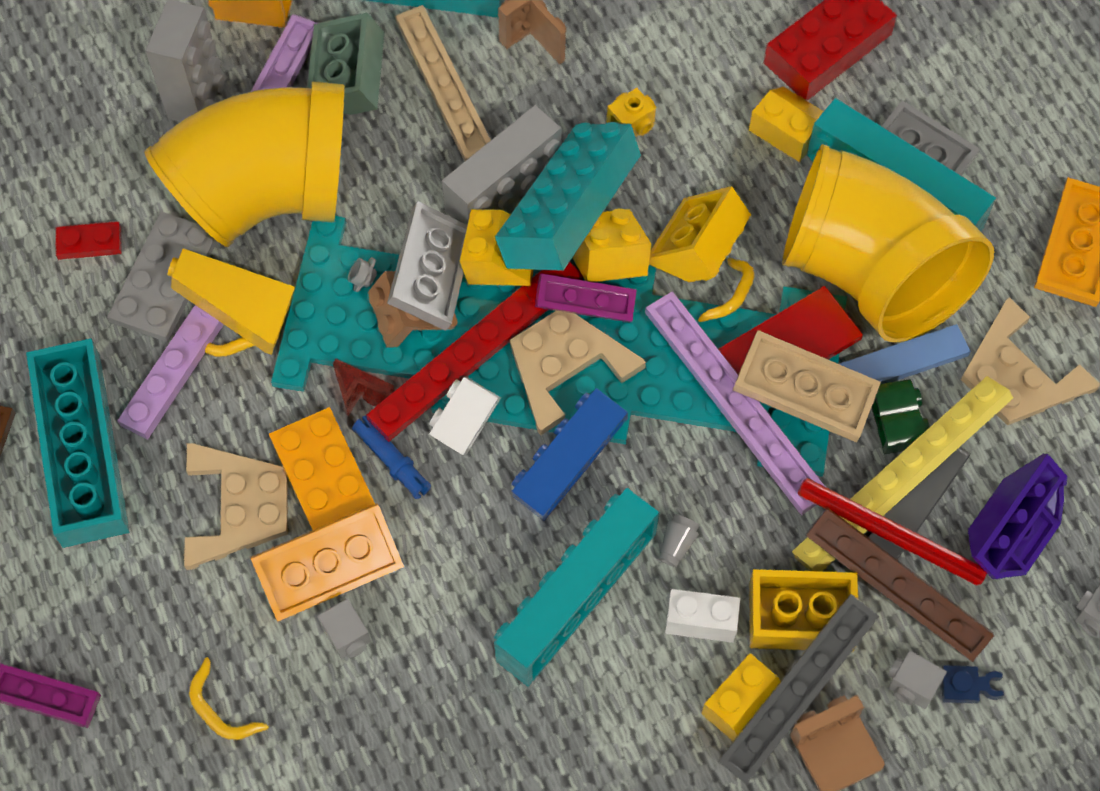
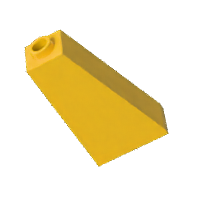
(234, 296)

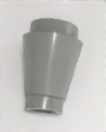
(678, 539)

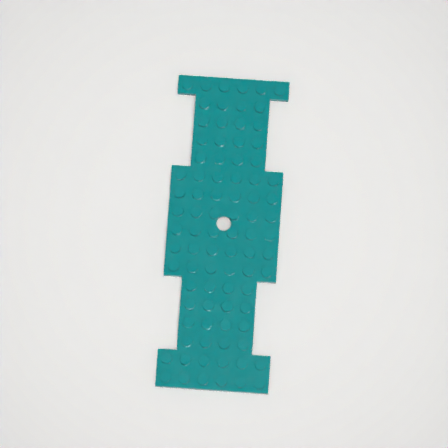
(338, 323)

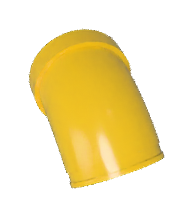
(255, 158)
(885, 244)

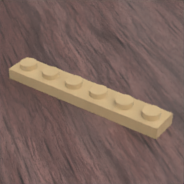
(443, 81)

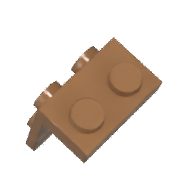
(531, 17)
(393, 322)
(836, 745)

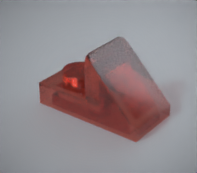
(356, 382)

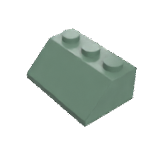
(349, 54)

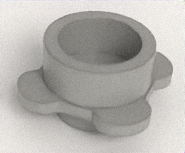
(362, 273)

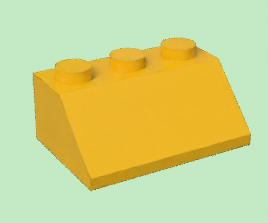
(700, 235)

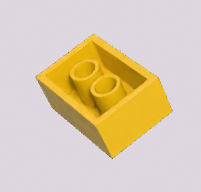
(794, 606)

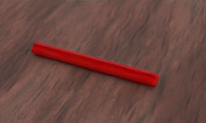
(892, 531)

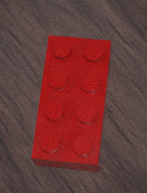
(827, 43)

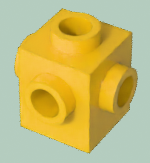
(633, 109)

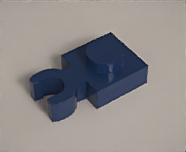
(964, 685)

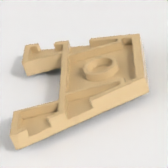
(557, 351)
(1010, 367)
(251, 504)

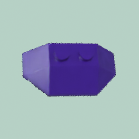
(1019, 519)

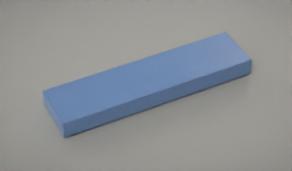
(912, 356)

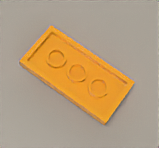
(1073, 247)
(321, 468)
(327, 562)

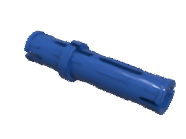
(400, 467)

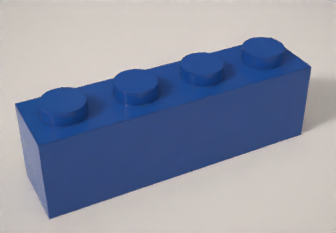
(569, 454)

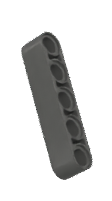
(920, 501)

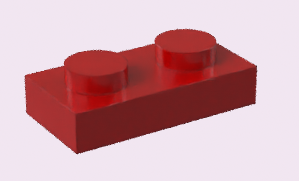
(88, 240)

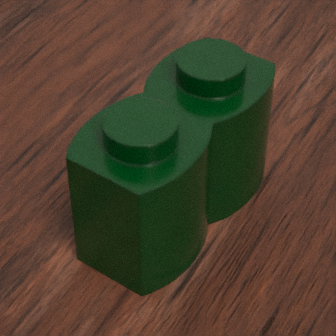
(898, 415)

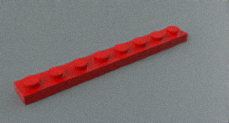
(461, 358)

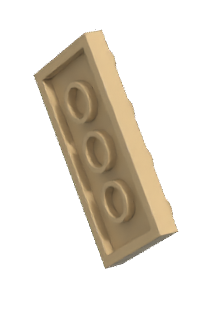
(807, 386)

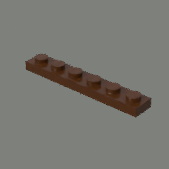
(900, 584)

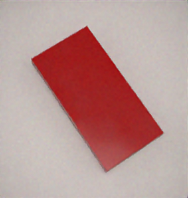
(811, 324)

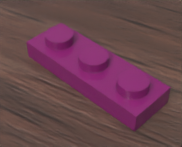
(585, 298)
(47, 696)

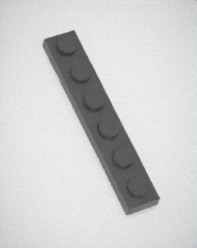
(798, 689)

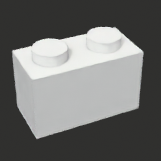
(464, 415)
(702, 615)

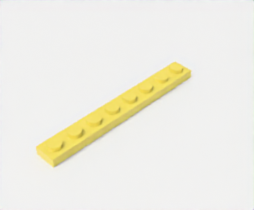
(918, 460)

